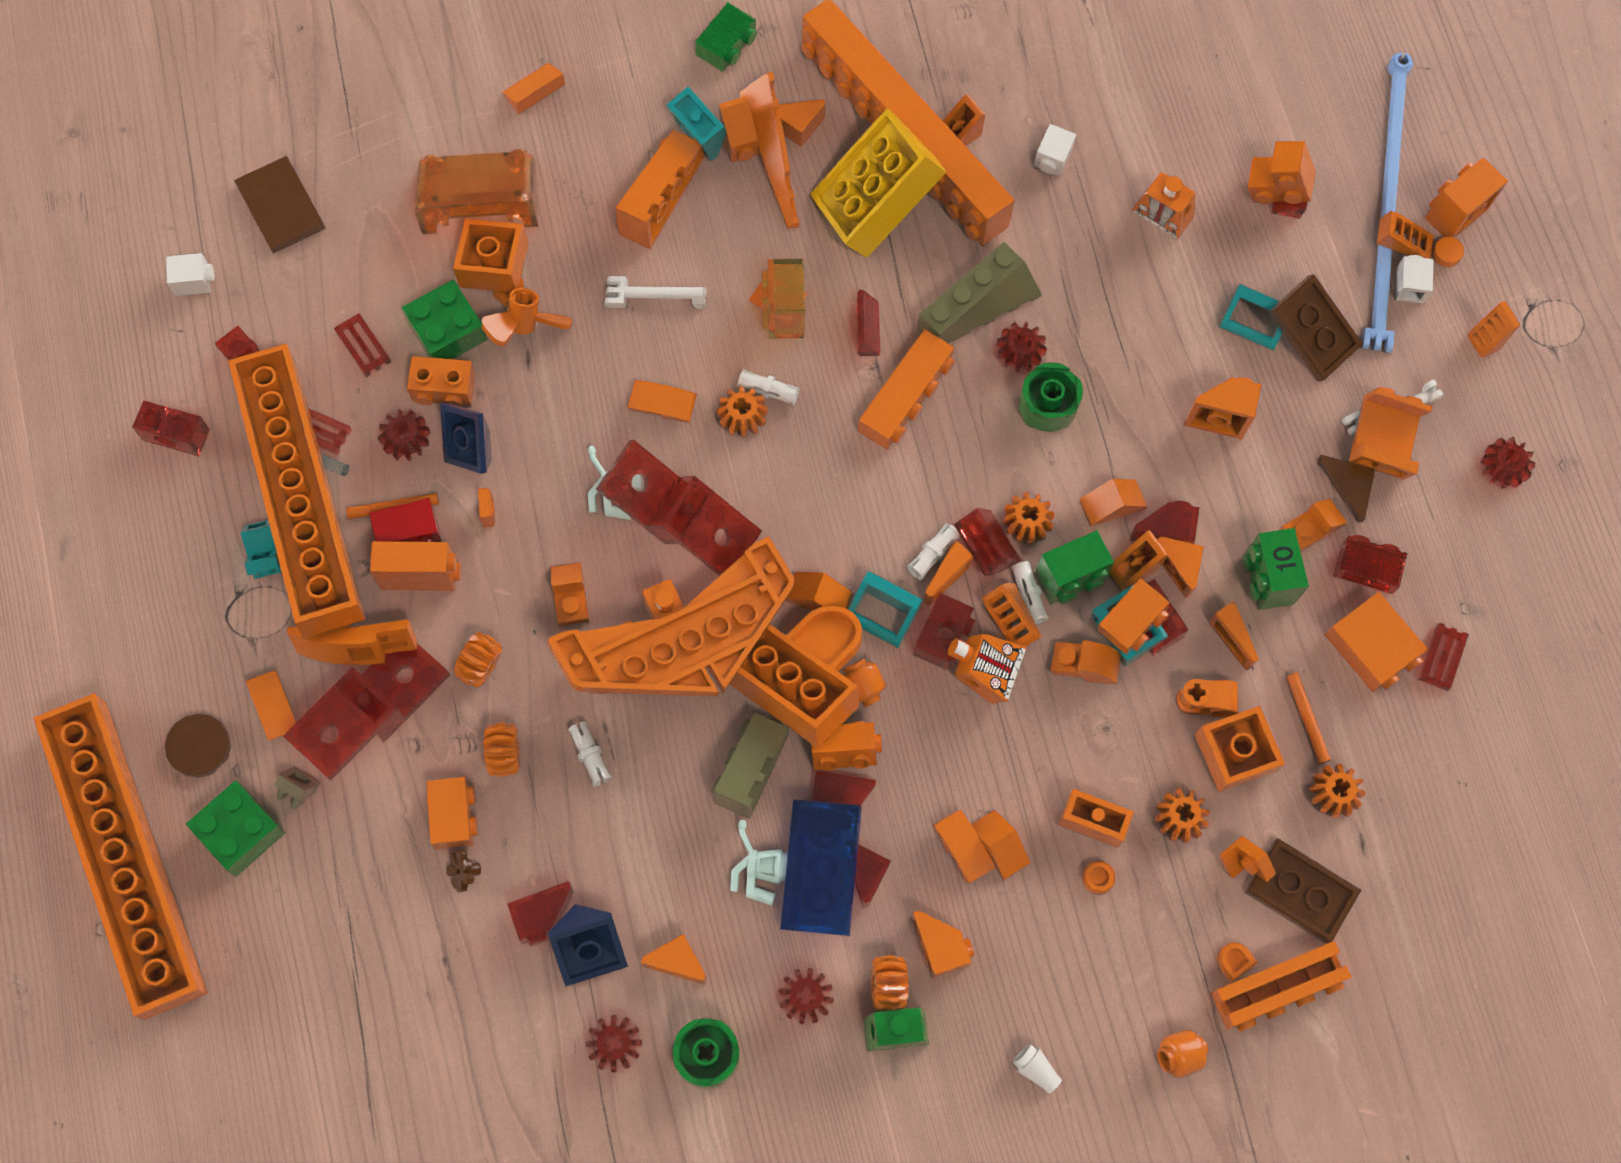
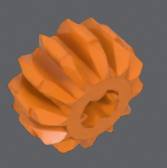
(753, 407)
(1028, 507)
(477, 659)
(501, 749)
(1337, 803)
(1171, 817)
(889, 983)

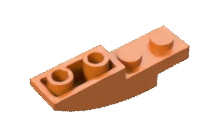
(356, 644)

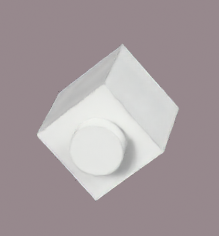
(1054, 150)
(189, 274)
(1414, 279)

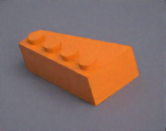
(658, 189)

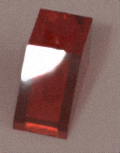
(1174, 521)
(539, 913)

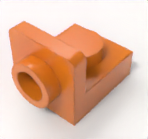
(1247, 856)

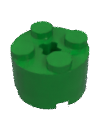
(1054, 412)
(706, 1033)

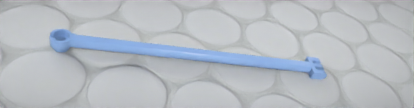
(1389, 196)

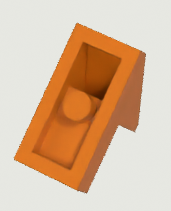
(1316, 523)
(569, 594)

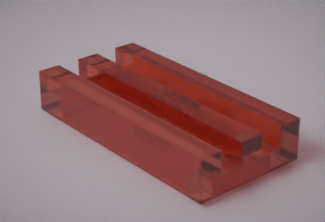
(374, 363)
(338, 439)
(1455, 660)

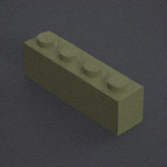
(986, 291)

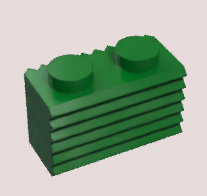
(726, 36)

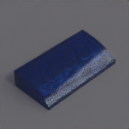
(821, 867)

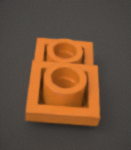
(662, 400)
(271, 704)
(964, 846)

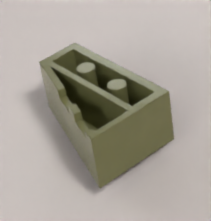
(750, 765)

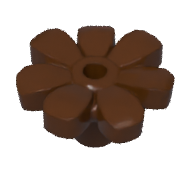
(462, 871)

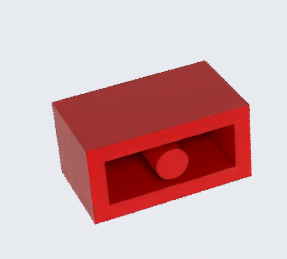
(406, 523)

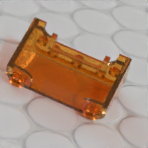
(476, 188)

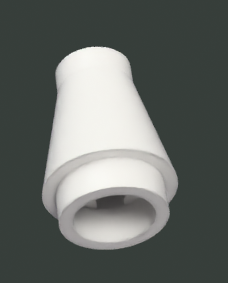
(1036, 1068)

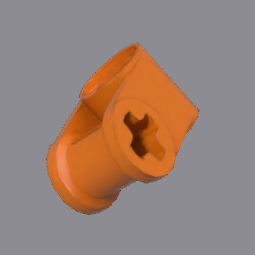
(1214, 698)

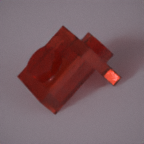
(236, 344)

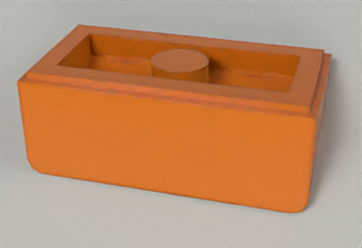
(534, 87)

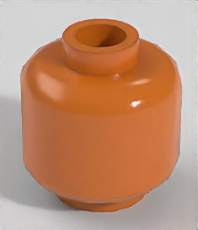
(868, 679)
(1182, 1053)

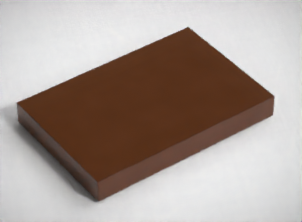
(279, 204)
(1315, 327)
(1304, 892)

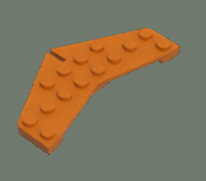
(676, 650)

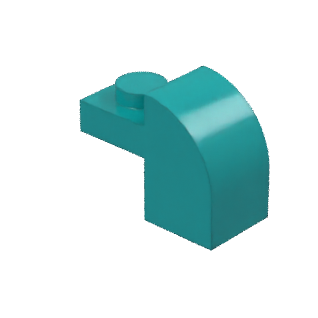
(260, 550)

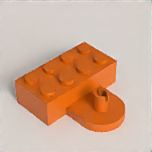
(799, 675)

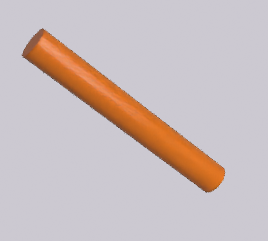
(364, 510)
(1308, 718)

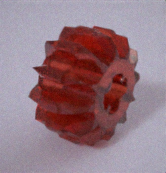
(1021, 347)
(399, 426)
(1519, 462)
(813, 1004)
(616, 1054)

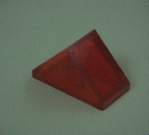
(869, 874)

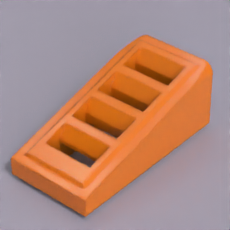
(1389, 238)
(1493, 333)
(951, 569)
(1004, 621)
(1234, 634)

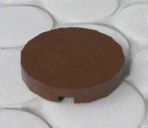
(197, 745)

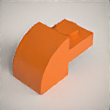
(1086, 660)

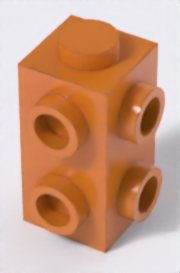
(849, 746)

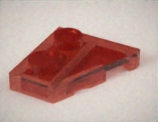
(841, 788)

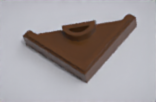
(1351, 482)

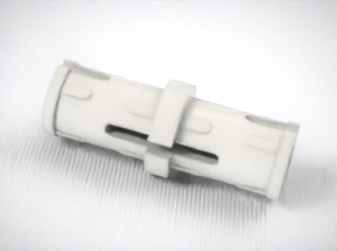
(768, 387)
(933, 551)
(1030, 591)
(589, 754)

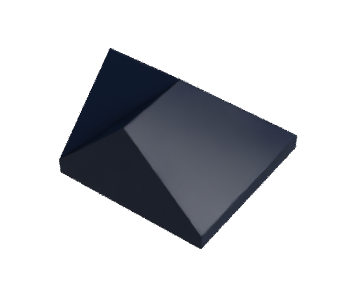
(465, 438)
(586, 944)

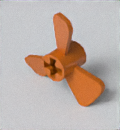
(520, 316)

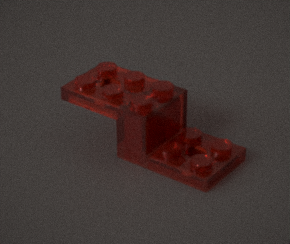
(677, 508)
(365, 708)

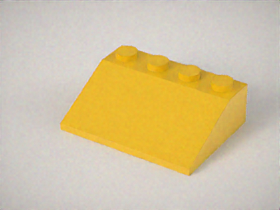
(877, 183)

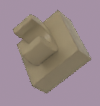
(296, 785)

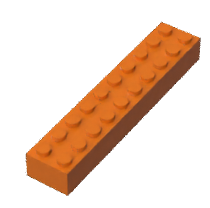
(875, 85)
(296, 491)
(120, 857)

